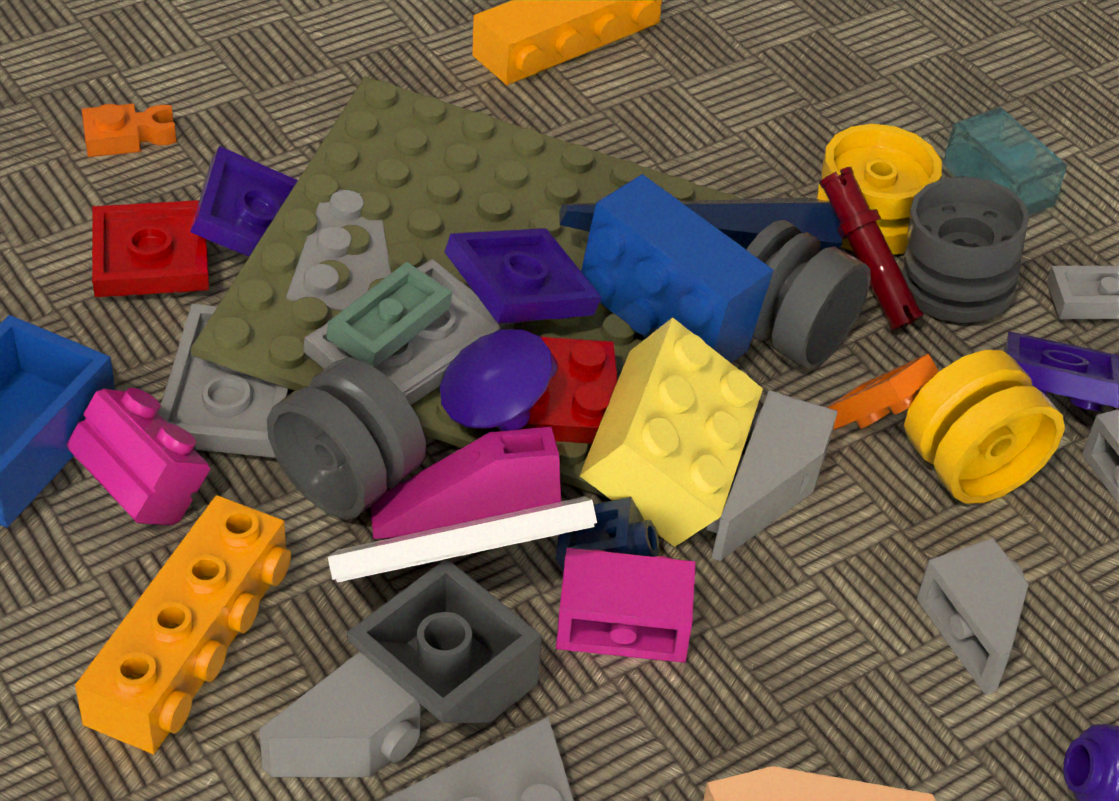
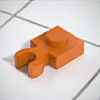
(119, 130)

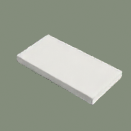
(462, 539)

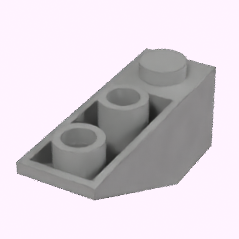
(777, 469)

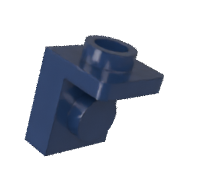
(617, 530)

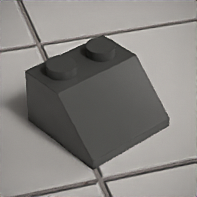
(452, 647)

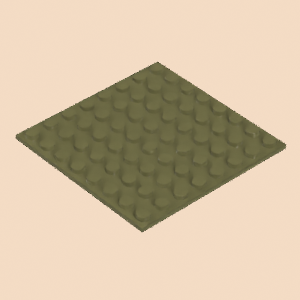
(426, 176)

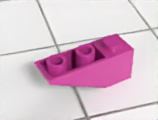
(479, 481)

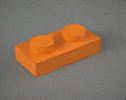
(892, 389)

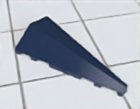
(741, 217)

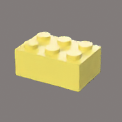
(673, 432)

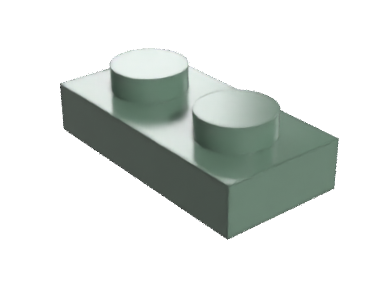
(389, 315)

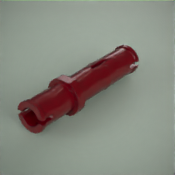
(870, 246)

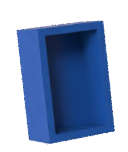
(667, 262)
(42, 399)

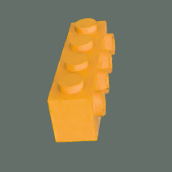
(183, 625)

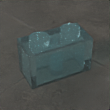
(1005, 152)

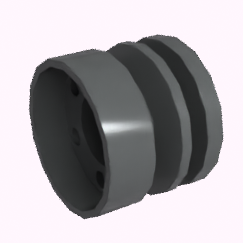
(964, 248)
(810, 294)

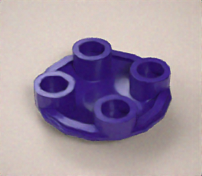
(497, 380)

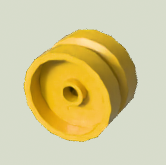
(890, 171)
(983, 426)

